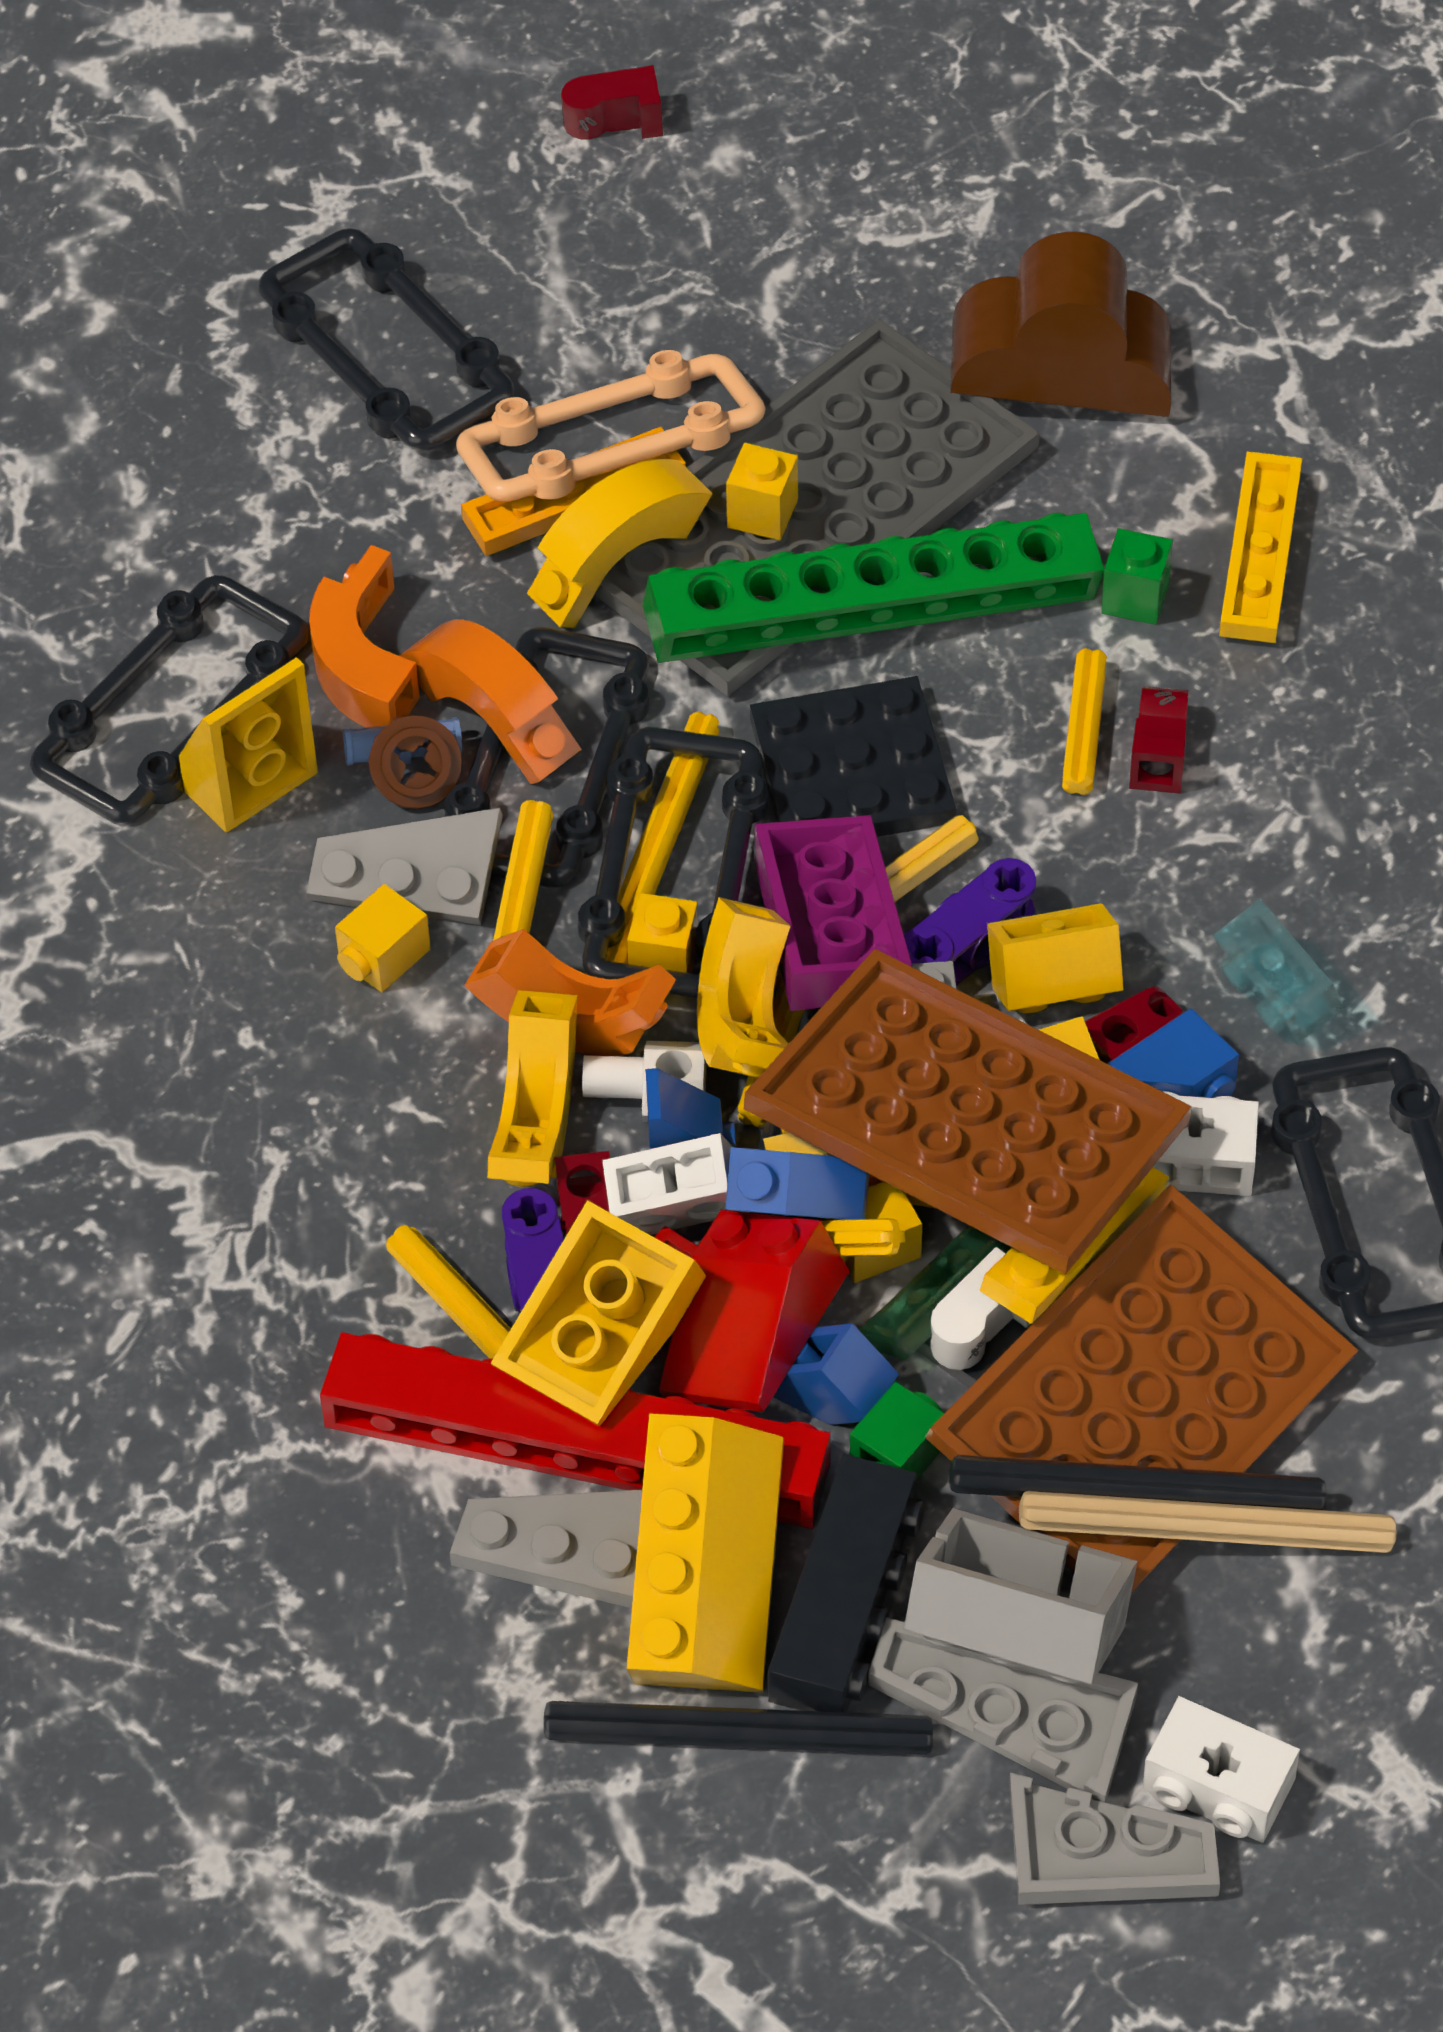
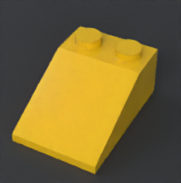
(251, 749)
(599, 1314)

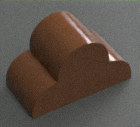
(1064, 333)

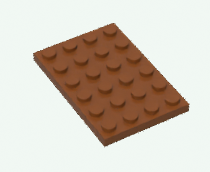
(968, 1110)
(1152, 1359)

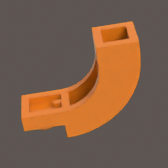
(353, 672)
(501, 686)
(609, 1011)

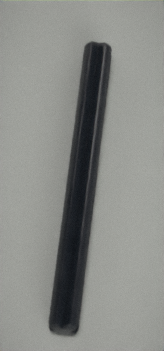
(1015, 1476)
(738, 1727)

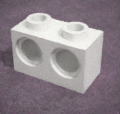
(670, 1184)

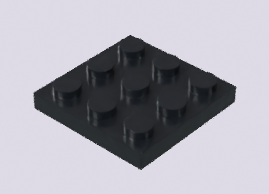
(855, 756)

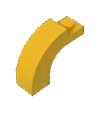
(605, 524)
(738, 988)
(535, 1088)

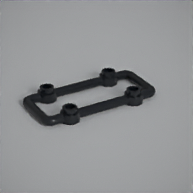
(385, 272)
(624, 703)
(159, 773)
(631, 785)
(1297, 1130)

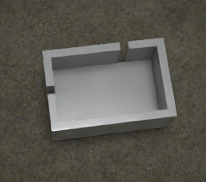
(1000, 1596)

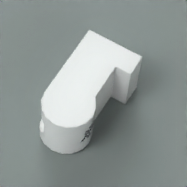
(968, 1319)

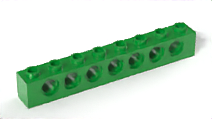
(852, 606)

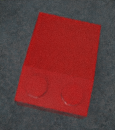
(754, 1309)

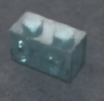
(1278, 971)

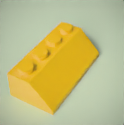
(705, 1555)

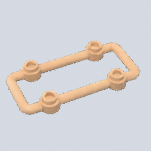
(665, 378)

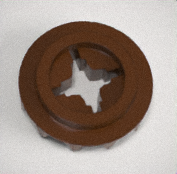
(441, 753)

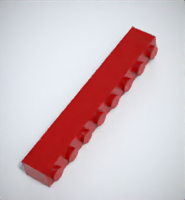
(486, 1415)

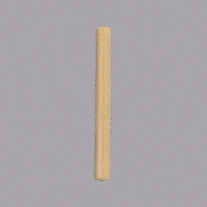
(1207, 1521)

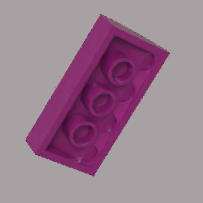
(833, 895)

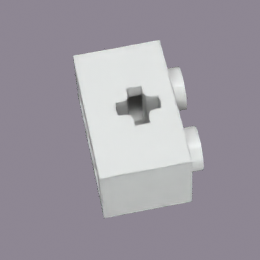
(1215, 1147)
(1252, 1769)

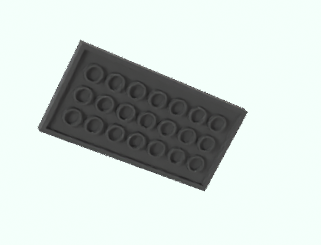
(876, 460)

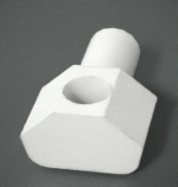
(627, 1077)

